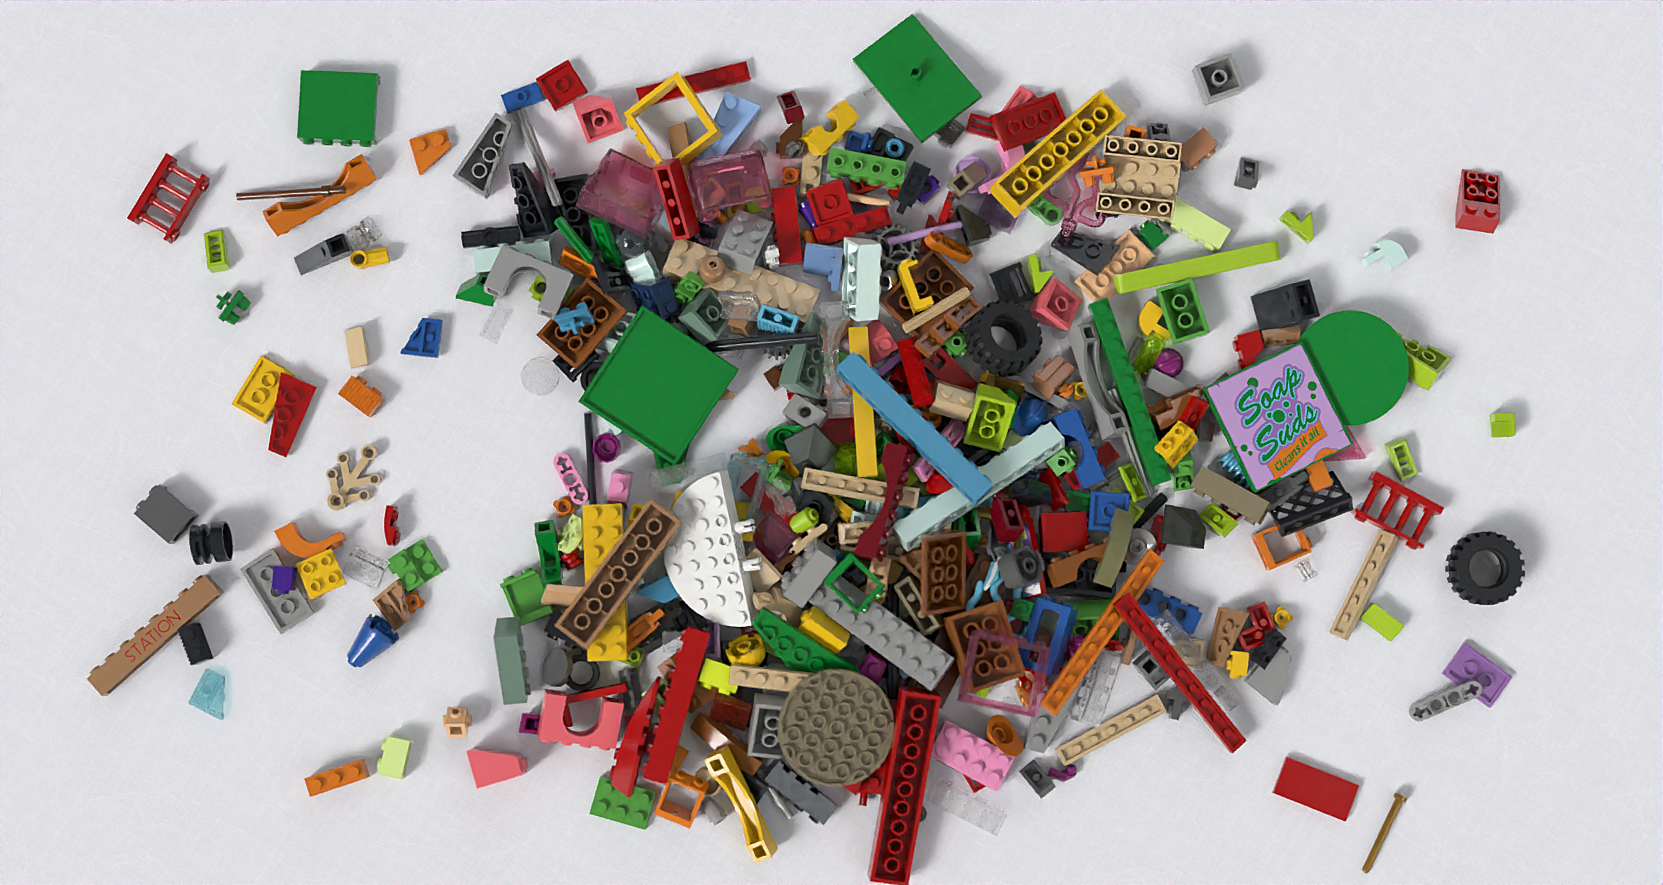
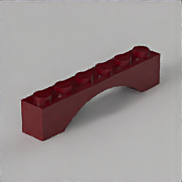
(874, 540)

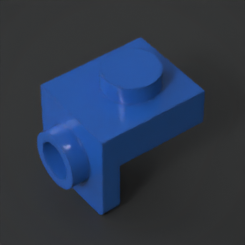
(859, 142)

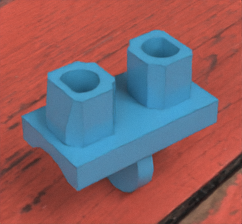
(574, 319)

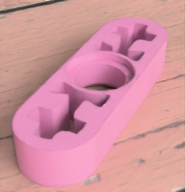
(569, 463)

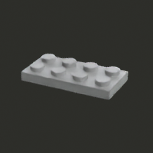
(283, 609)

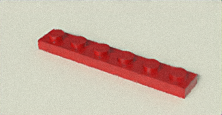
(704, 81)

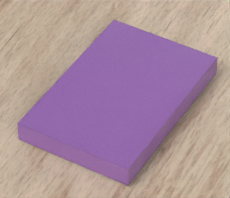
(1472, 665)

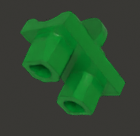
(227, 314)

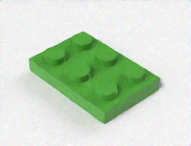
(615, 806)

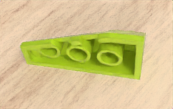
(1424, 363)

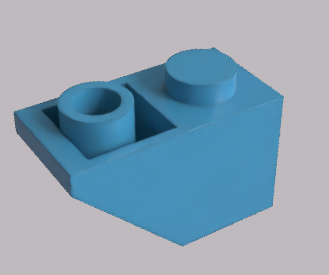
(660, 590)

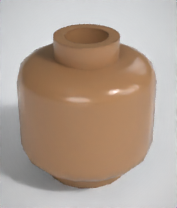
(712, 269)

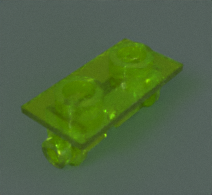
(1149, 354)

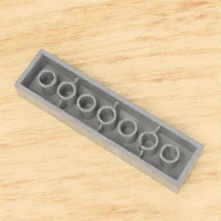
(884, 633)

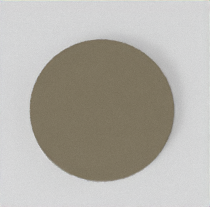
(835, 727)

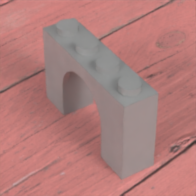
(511, 262)

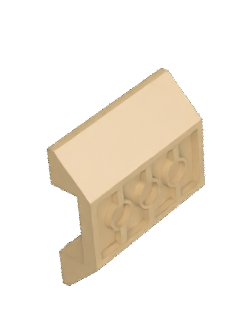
(1143, 178)

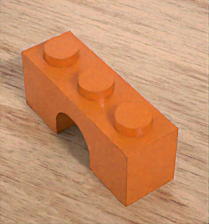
(337, 777)

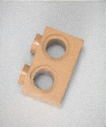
(882, 572)

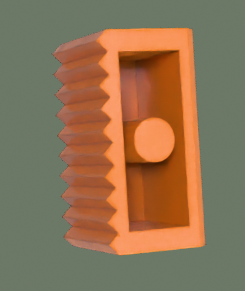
(361, 396)

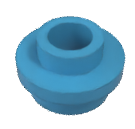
(894, 141)

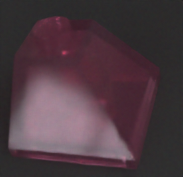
(773, 537)

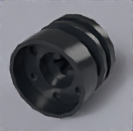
(211, 543)

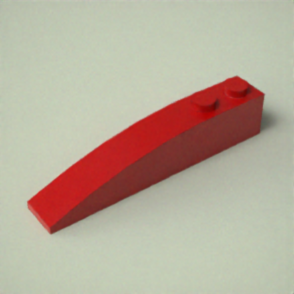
(632, 747)

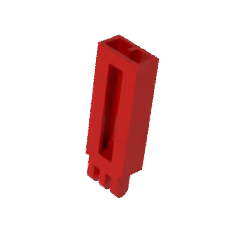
(949, 372)

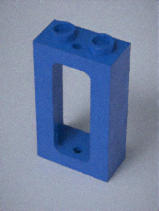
(1060, 637)

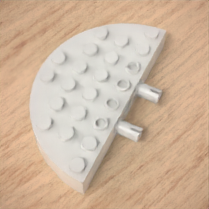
(709, 555)

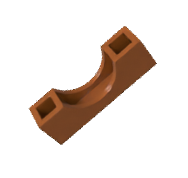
(1065, 570)

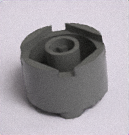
(1021, 567)

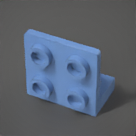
(824, 261)

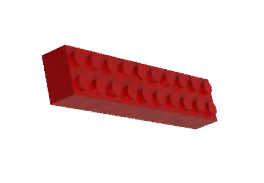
(904, 786)

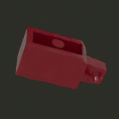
(1006, 518)

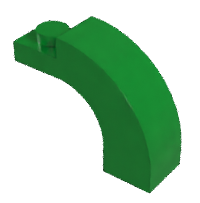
(549, 554)

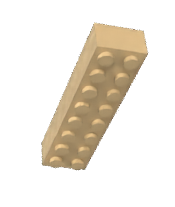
(769, 286)

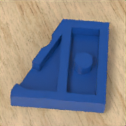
(425, 339)

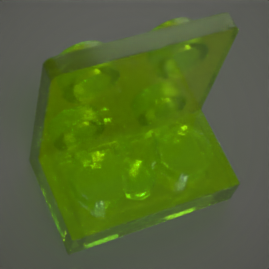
(845, 459)

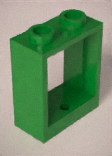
(840, 570)

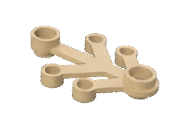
(350, 480)

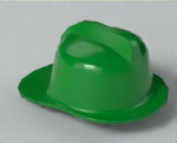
(777, 435)

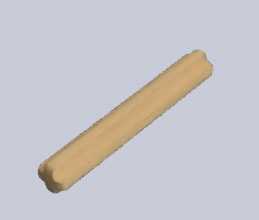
(936, 309)

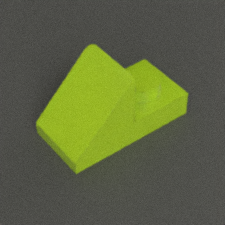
(1302, 229)
(1037, 278)
(1218, 520)

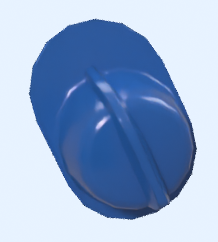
(1029, 416)

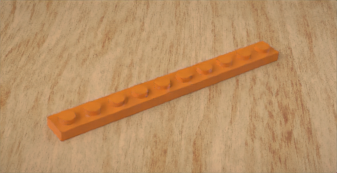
(1099, 635)

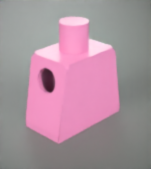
(620, 488)

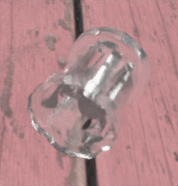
(1306, 569)

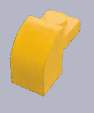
(1148, 320)

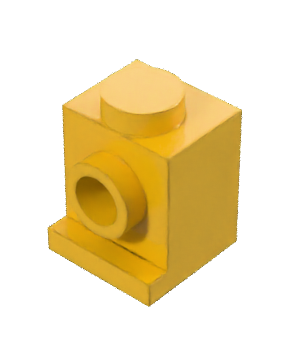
(1237, 664)

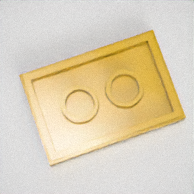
(260, 389)

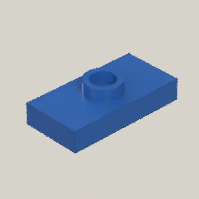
(522, 97)

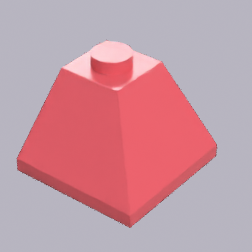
(597, 117)
(1055, 306)
(880, 342)

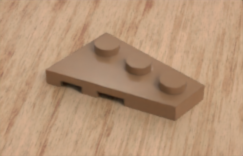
(1224, 634)

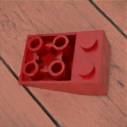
(1478, 202)

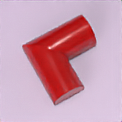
(1261, 623)

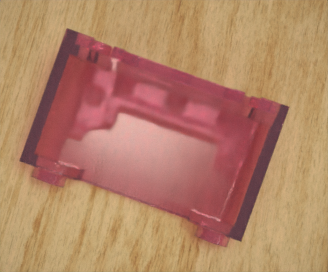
(728, 182)

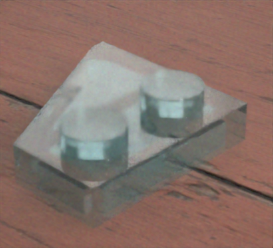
(210, 694)

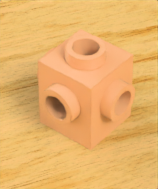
(457, 721)

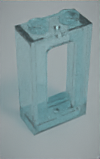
(734, 469)

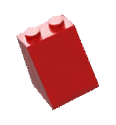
(1063, 532)

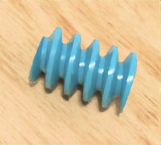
(1231, 462)

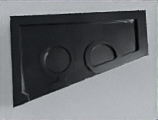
(1086, 252)

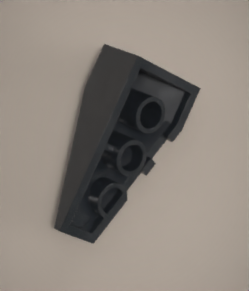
(534, 205)

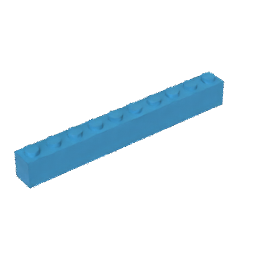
(914, 429)

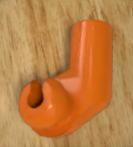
(808, 237)

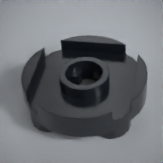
(823, 500)

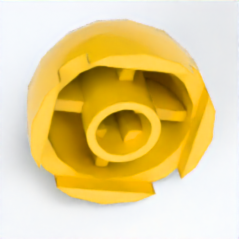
(746, 650)

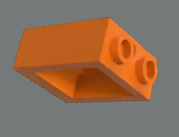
(1265, 554)
(676, 812)

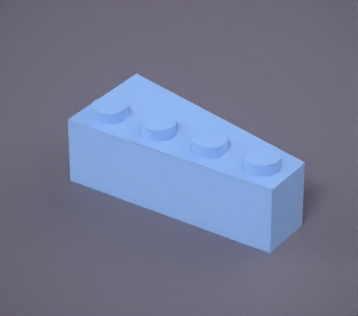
(733, 119)

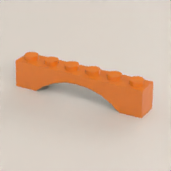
(287, 215)

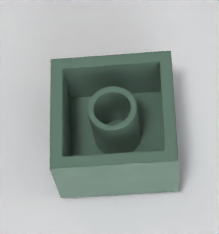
(703, 316)

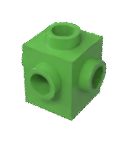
(955, 350)
(1063, 460)

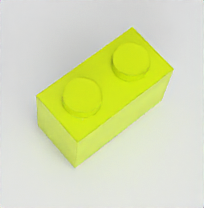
(716, 675)

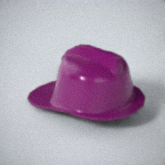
(1169, 363)

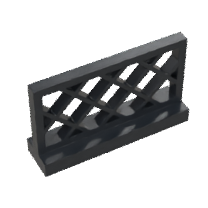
(1313, 513)

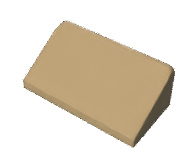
(357, 347)

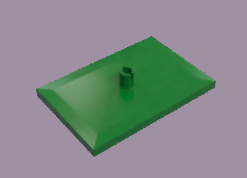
(917, 78)

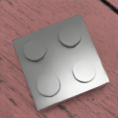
(1217, 79)

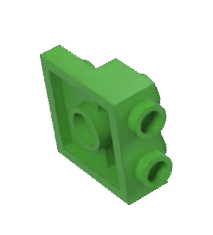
(414, 565)

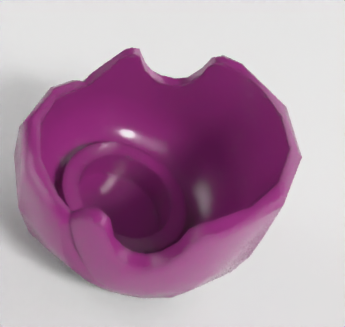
(606, 448)

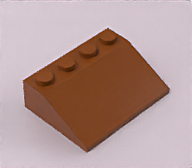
(932, 278)
(578, 347)
(943, 571)
(993, 661)

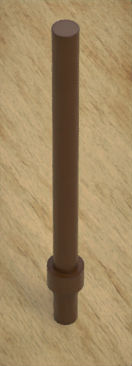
(325, 191)

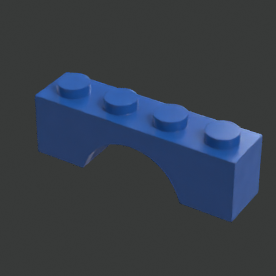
(1089, 470)

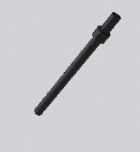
(590, 459)

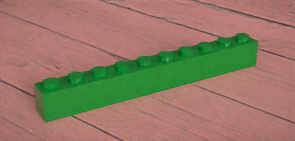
(1129, 391)

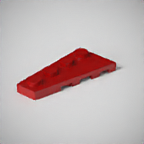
(290, 408)

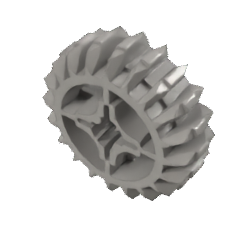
(900, 251)

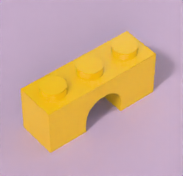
(841, 117)

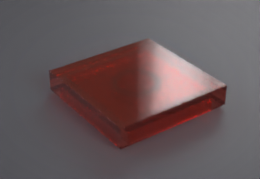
(730, 711)

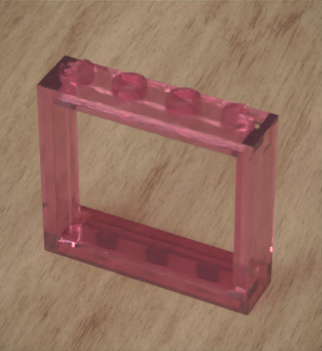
(1039, 678)

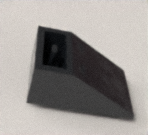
(1285, 306)

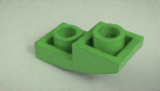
(687, 287)

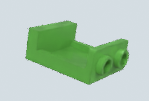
(525, 596)

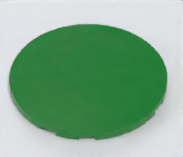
(1358, 363)

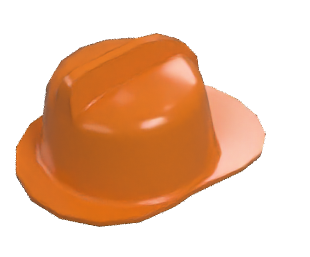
(1002, 735)

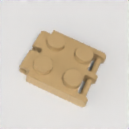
(799, 544)

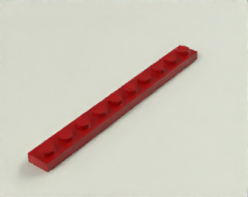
(1179, 672)

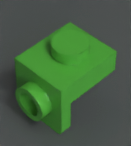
(777, 472)

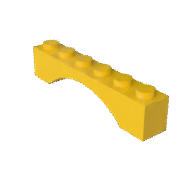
(728, 775)

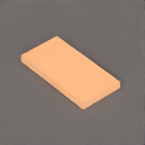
(1130, 257)

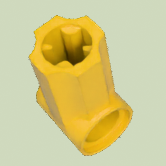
(372, 257)

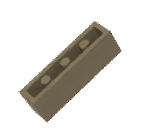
(1231, 495)

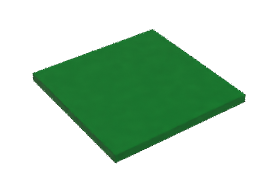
(658, 385)

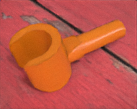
(721, 218)

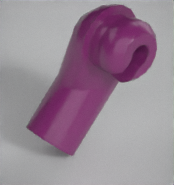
(1063, 775)

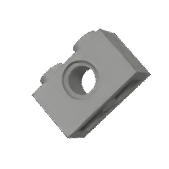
(800, 403)

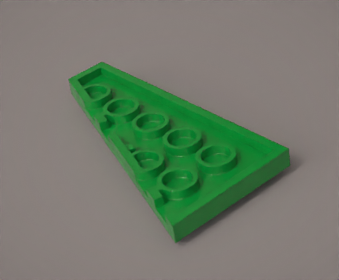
(795, 647)

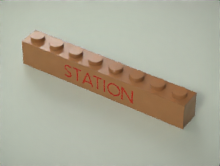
(154, 635)

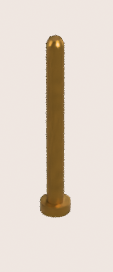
(1383, 832)

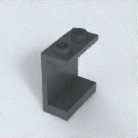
(165, 514)

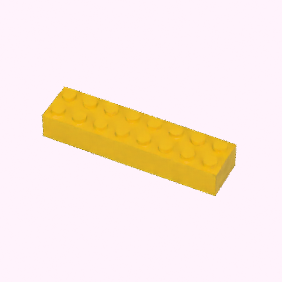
(1057, 153)
(602, 530)

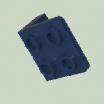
(656, 297)

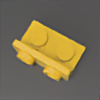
(1176, 443)

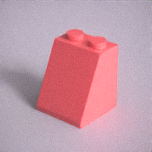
(495, 766)

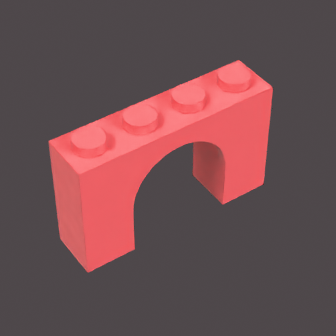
(602, 734)

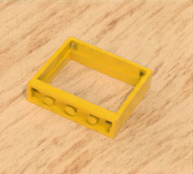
(695, 148)

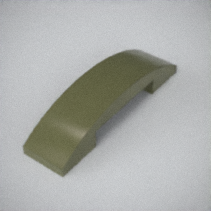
(1115, 548)

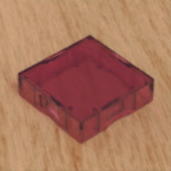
(623, 194)

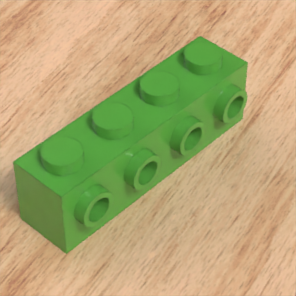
(866, 167)

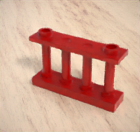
(149, 198)
(1412, 500)

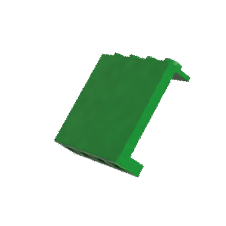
(337, 108)

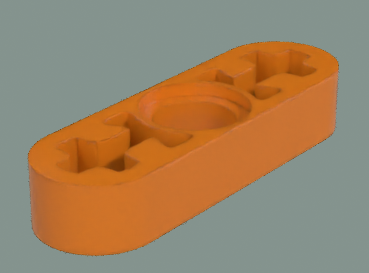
(948, 247)

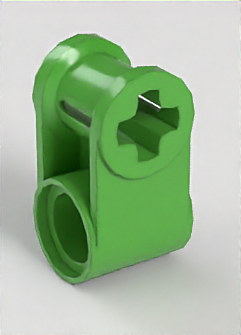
(1043, 209)

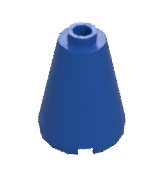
(371, 641)

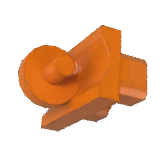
(1088, 174)

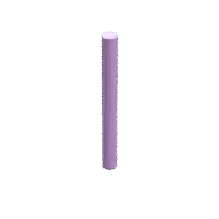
(923, 233)

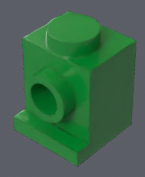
(1152, 234)

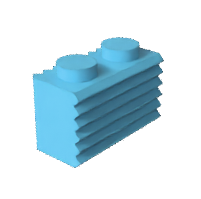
(777, 320)

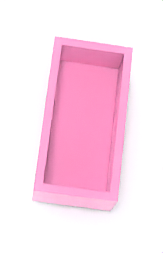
(971, 755)

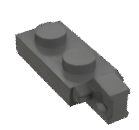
(1284, 489)

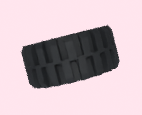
(989, 353)
(1509, 562)

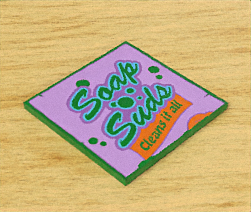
(1277, 417)

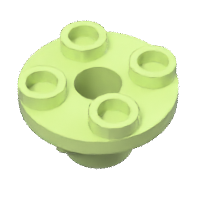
(571, 535)

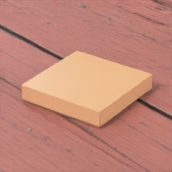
(559, 595)

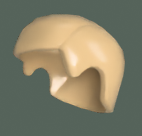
(713, 786)

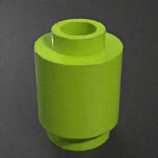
(804, 520)

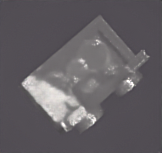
(739, 305)

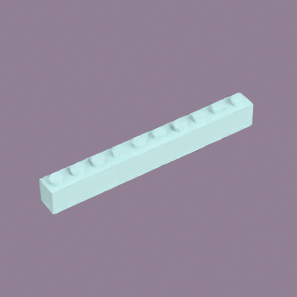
(1001, 470)

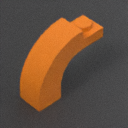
(295, 543)

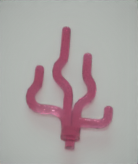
(1073, 213)

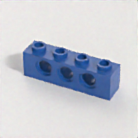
(1191, 613)

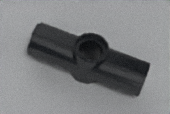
(478, 238)

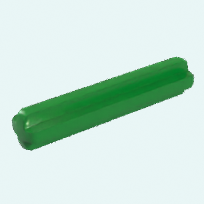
(574, 239)

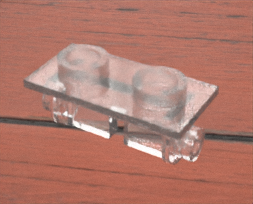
(775, 492)

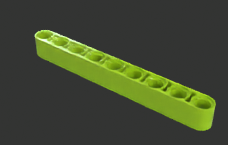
(1197, 267)

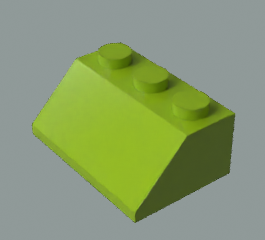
(989, 418)

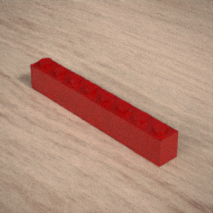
(676, 705)

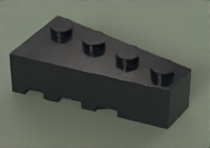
(1082, 587)

